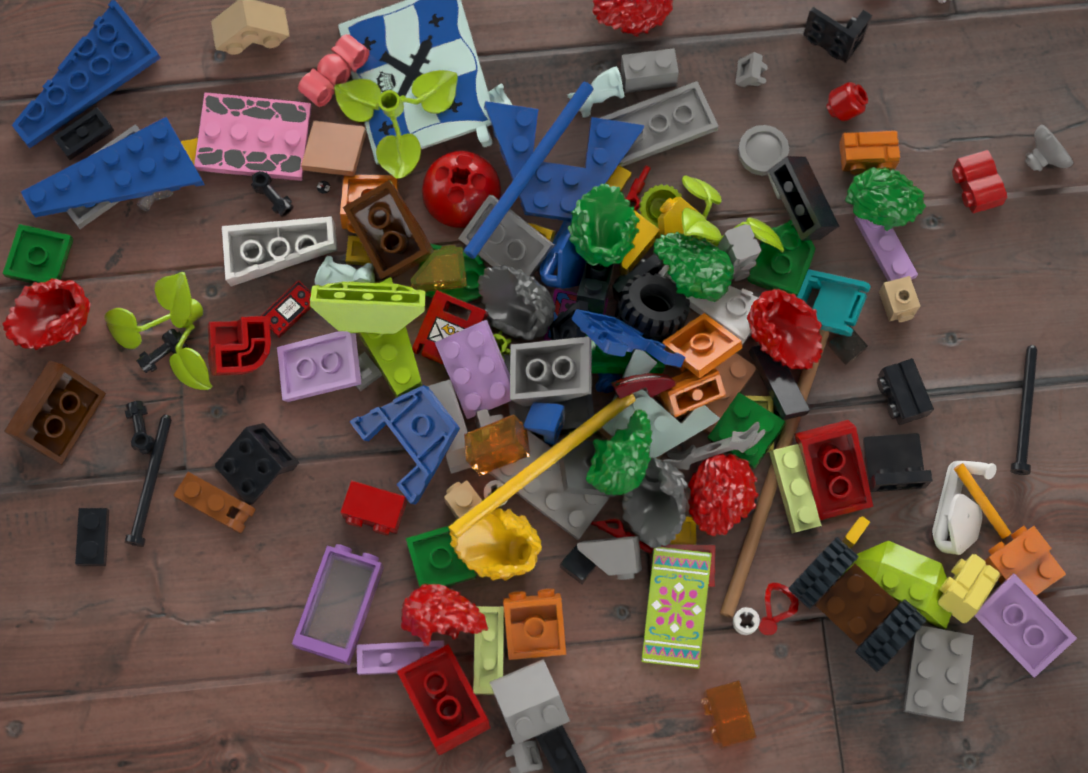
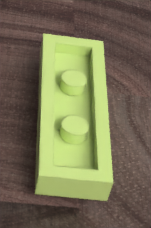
(795, 488)
(489, 650)

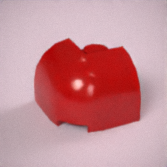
(238, 345)

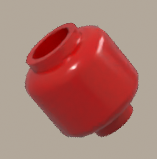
(847, 101)

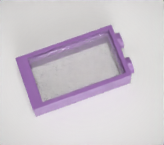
(338, 604)

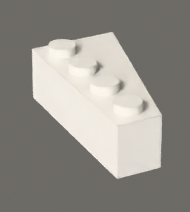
(272, 246)

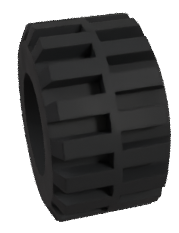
(653, 306)

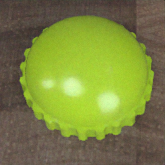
(653, 201)

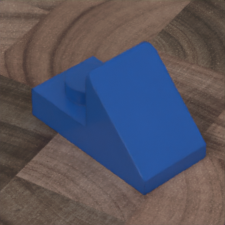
(546, 420)

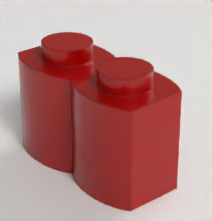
(979, 181)

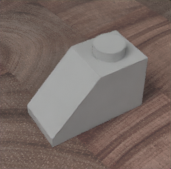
(614, 555)

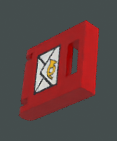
(440, 324)

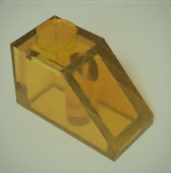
(441, 270)

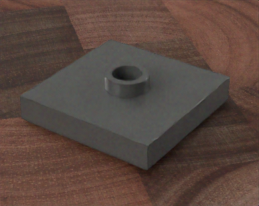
(575, 467)

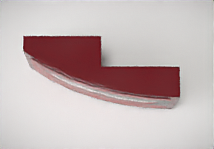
(651, 382)

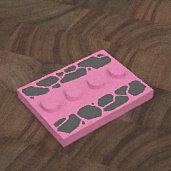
(252, 136)

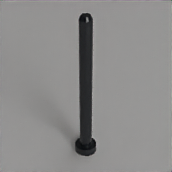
(1020, 466)
(136, 538)

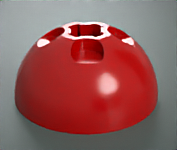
(459, 202)

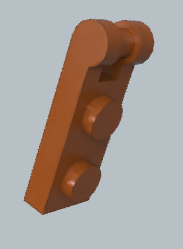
(213, 502)

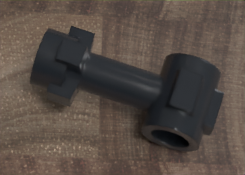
(262, 185)
(170, 340)
(140, 440)

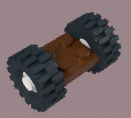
(857, 604)

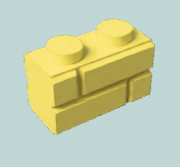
(968, 588)

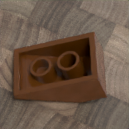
(388, 231)

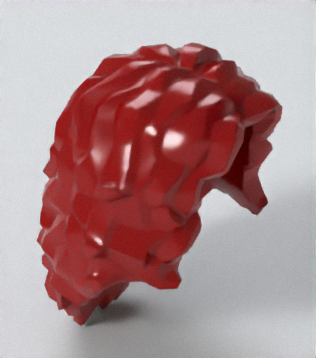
(632, 15)
(47, 314)
(786, 329)
(721, 493)
(440, 611)

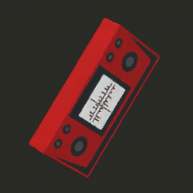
(288, 309)

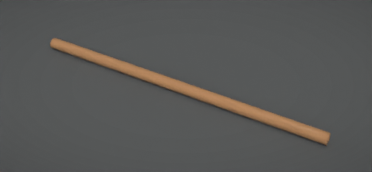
(765, 500)

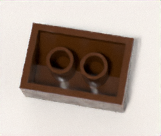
(55, 411)

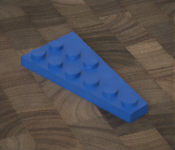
(92, 70)
(123, 171)

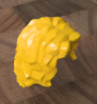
(499, 545)

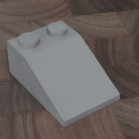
(550, 371)

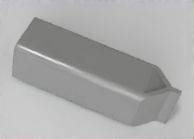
(456, 453)

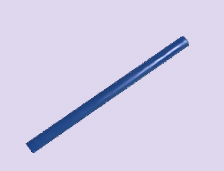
(528, 170)

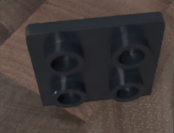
(834, 37)
(255, 462)
(895, 463)

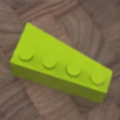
(394, 358)

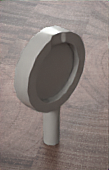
(762, 149)

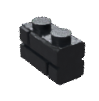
(904, 392)

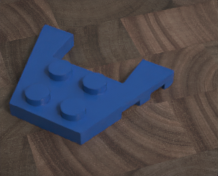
(618, 337)
(421, 428)

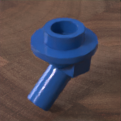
(604, 382)

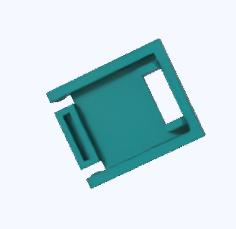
(837, 302)

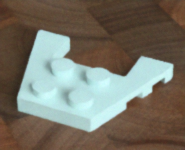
(666, 429)

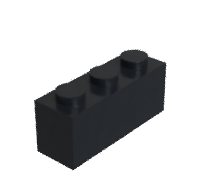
(803, 198)

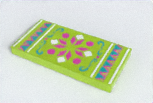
(676, 607)

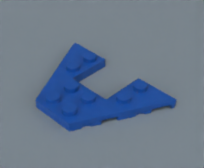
(554, 186)

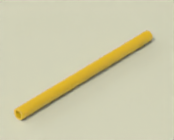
(540, 465)

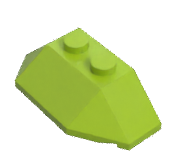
(367, 306)
(907, 577)

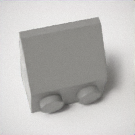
(529, 701)

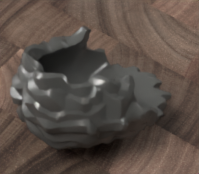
(516, 302)
(657, 504)

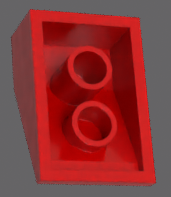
(835, 469)
(443, 699)

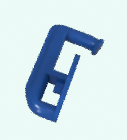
(564, 256)

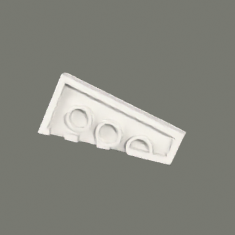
(728, 311)

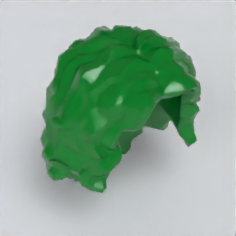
(885, 198)
(603, 226)
(695, 265)
(623, 460)

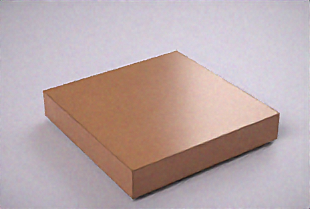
(333, 148)

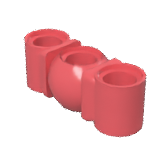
(333, 70)

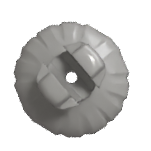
(1047, 151)

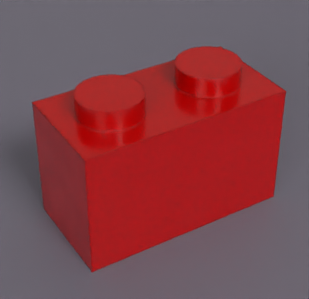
(373, 508)

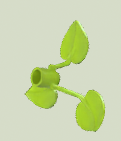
(362, 96)
(696, 223)
(173, 295)

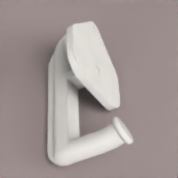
(957, 512)

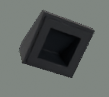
(577, 565)

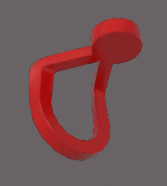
(768, 624)

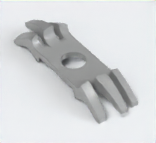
(739, 441)

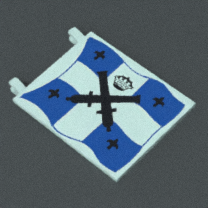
(415, 40)

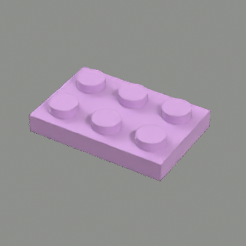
(318, 365)
(476, 368)
(1024, 625)

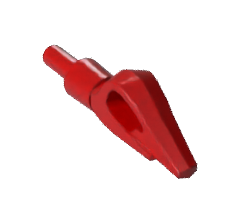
(637, 187)
(620, 532)

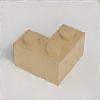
(249, 23)

